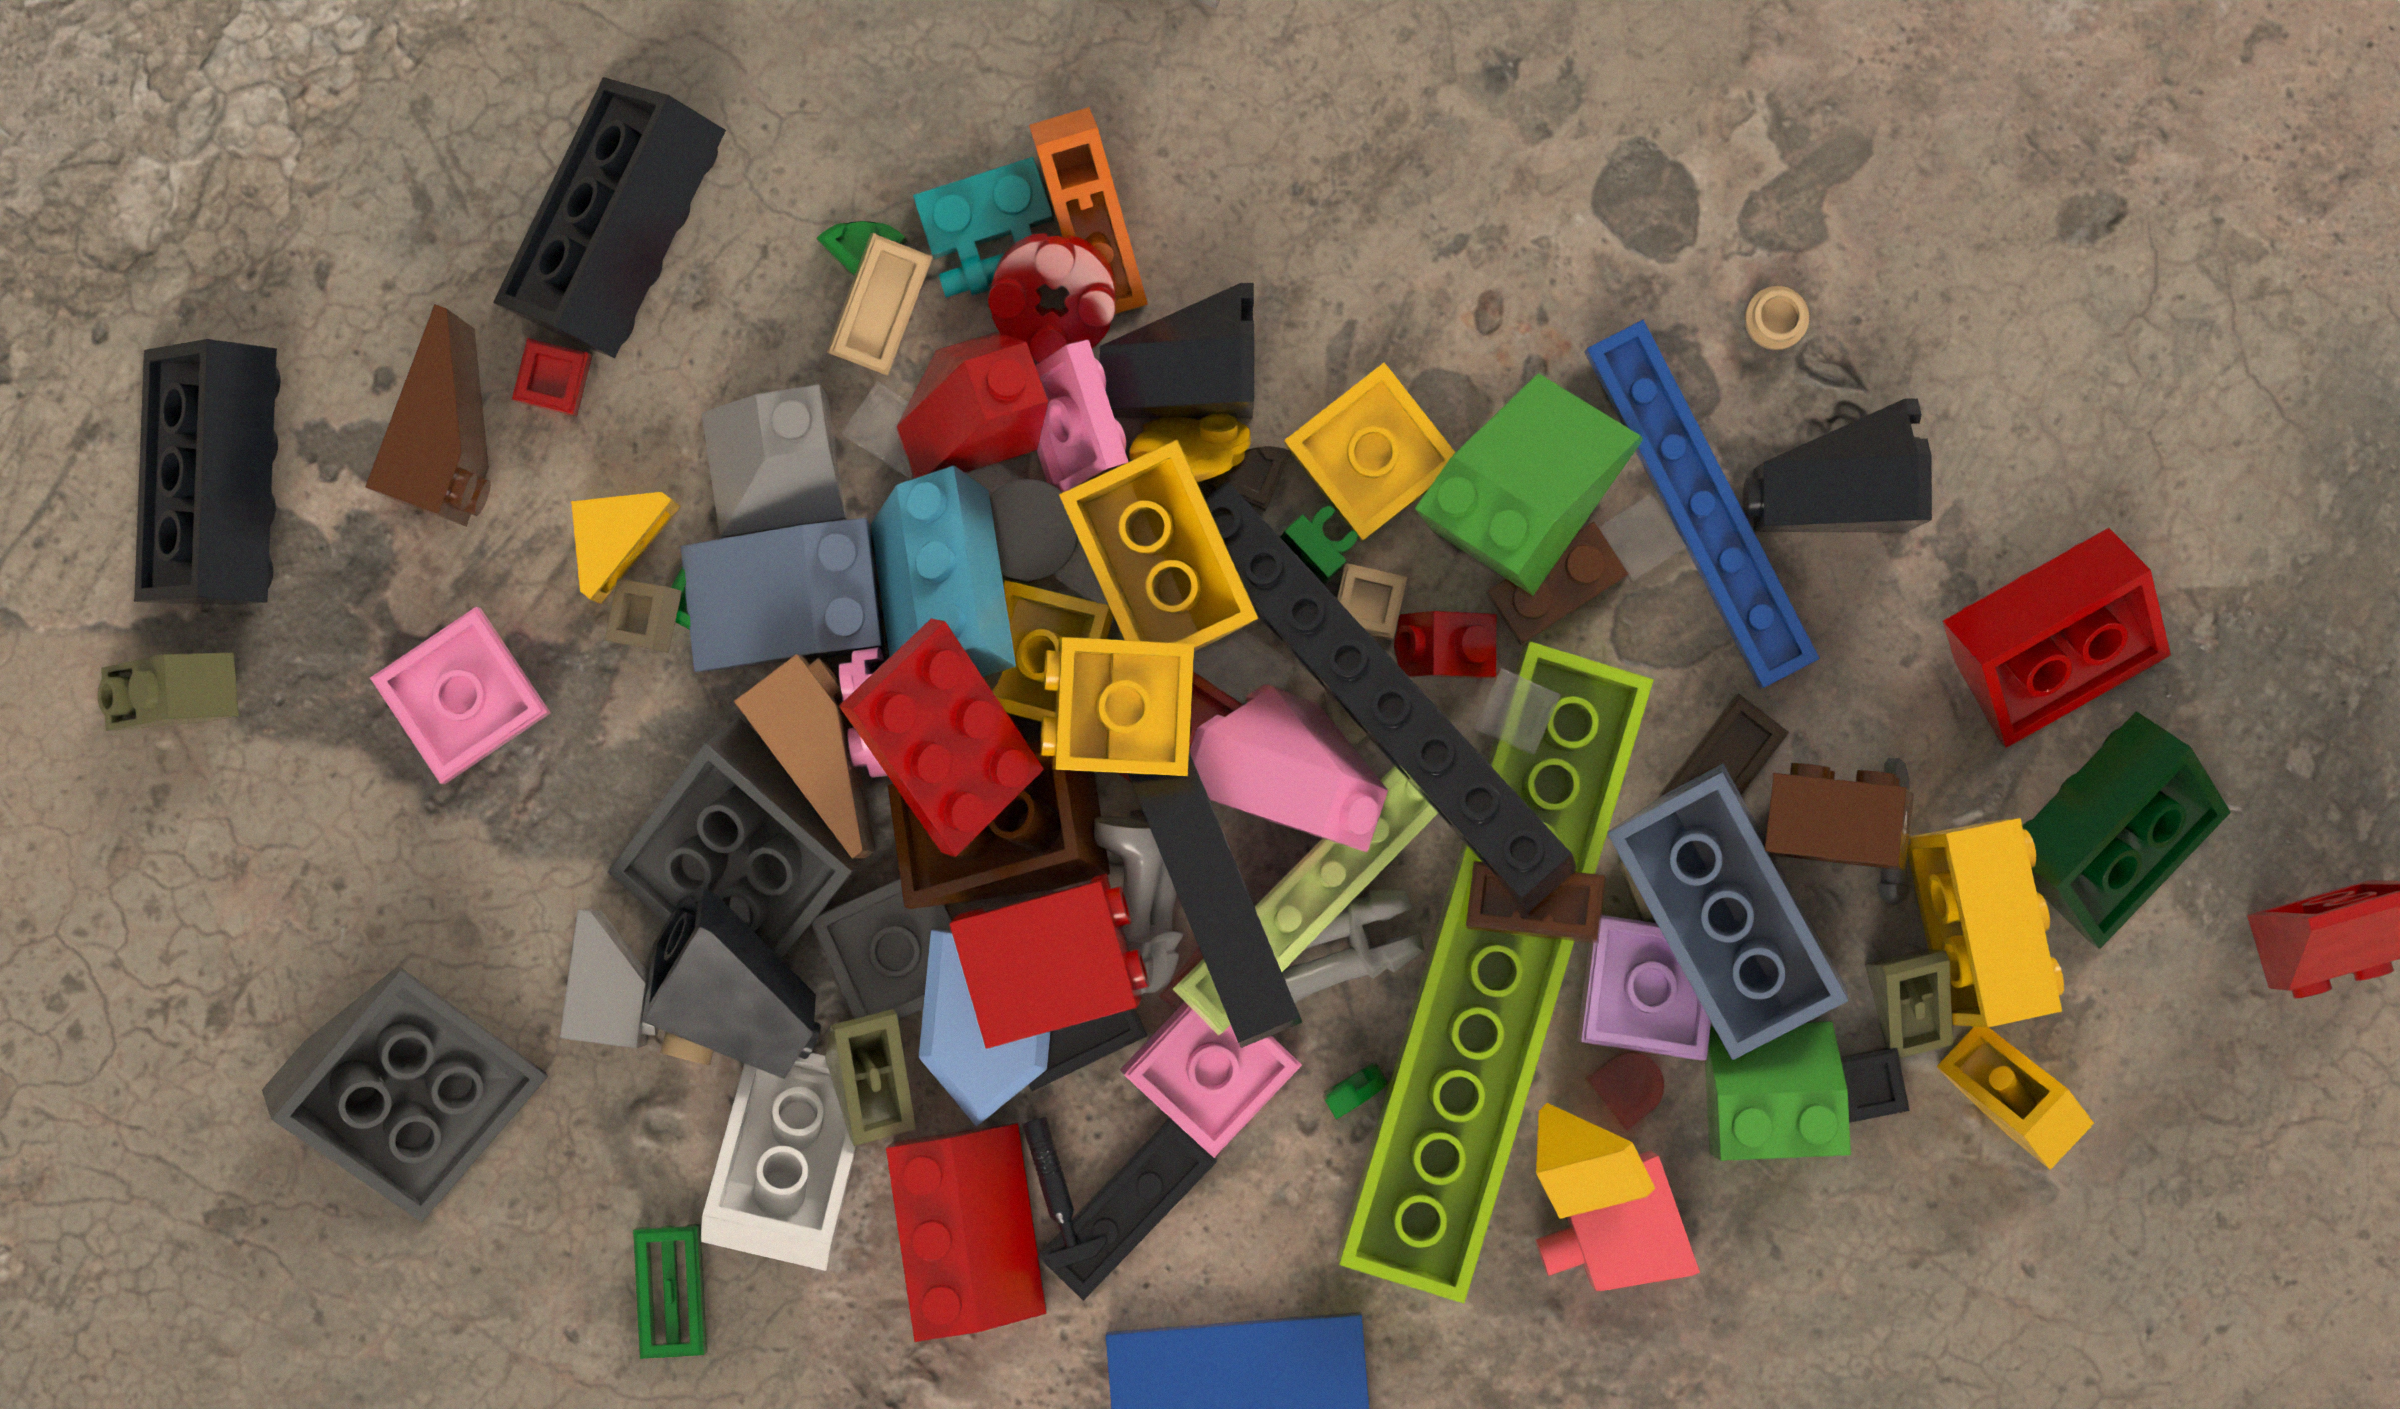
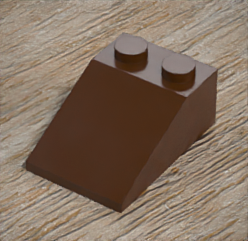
(436, 436)
(1030, 847)

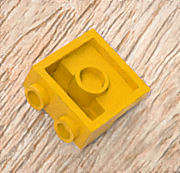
(1119, 706)

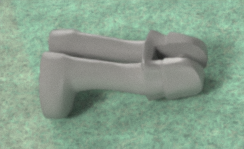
(1147, 892)
(1362, 957)

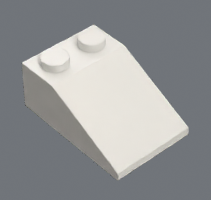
(781, 1167)

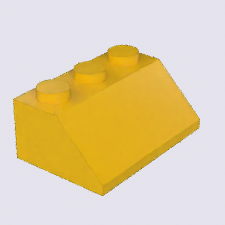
(1159, 552)
(1989, 919)

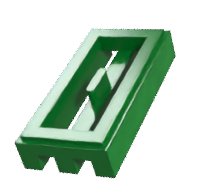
(695, 1291)

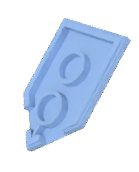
(954, 1047)

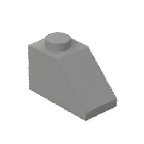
(604, 987)

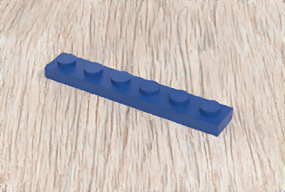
(1702, 505)

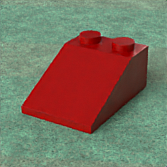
(2329, 937)

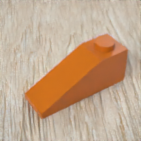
(1086, 196)

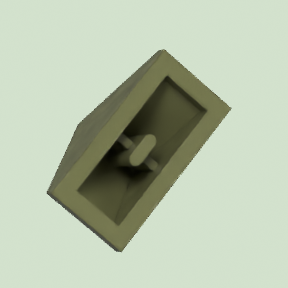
(1913, 1000)
(870, 1077)

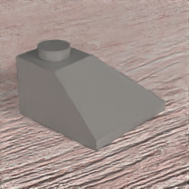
(773, 461)

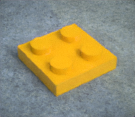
(1371, 451)

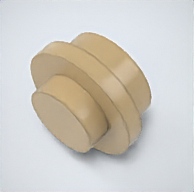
(1776, 317)

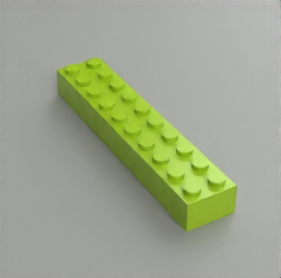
(1487, 1003)

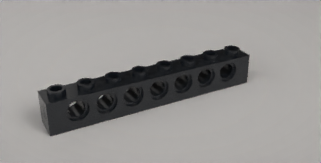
(1390, 707)

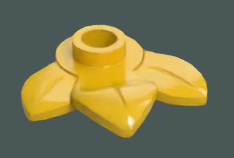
(1208, 444)

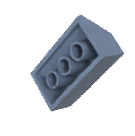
(1728, 912)

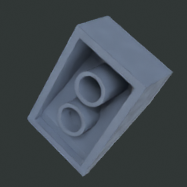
(782, 595)

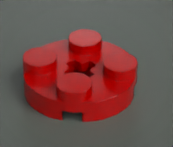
(1053, 262)

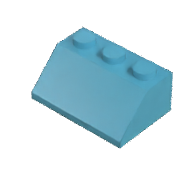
(943, 564)

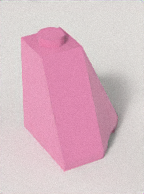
(1289, 767)

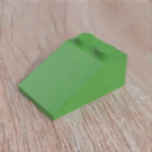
(1528, 481)

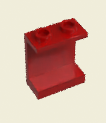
(1049, 961)

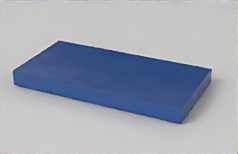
(1241, 1365)

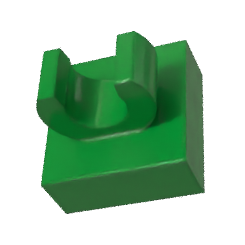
(1314, 548)

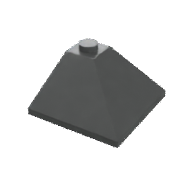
(742, 833)
(402, 1091)

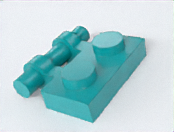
(978, 212)

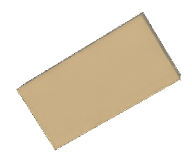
(879, 304)

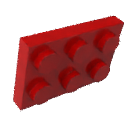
(942, 737)

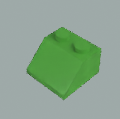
(1778, 1097)

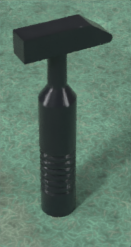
(1057, 1196)

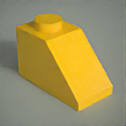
(2016, 1095)

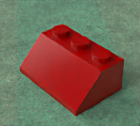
(2059, 636)
(966, 1231)

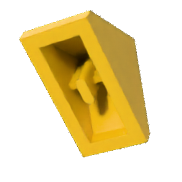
(614, 535)
(1586, 1165)

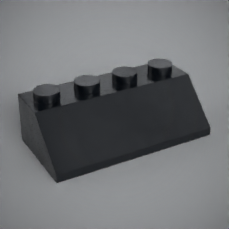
(610, 215)
(206, 473)

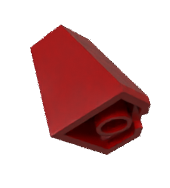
(974, 406)

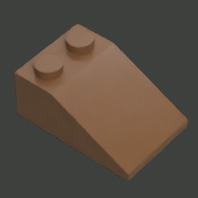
(808, 734)

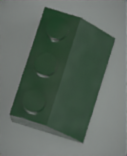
(2122, 827)

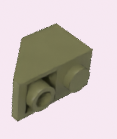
(168, 691)

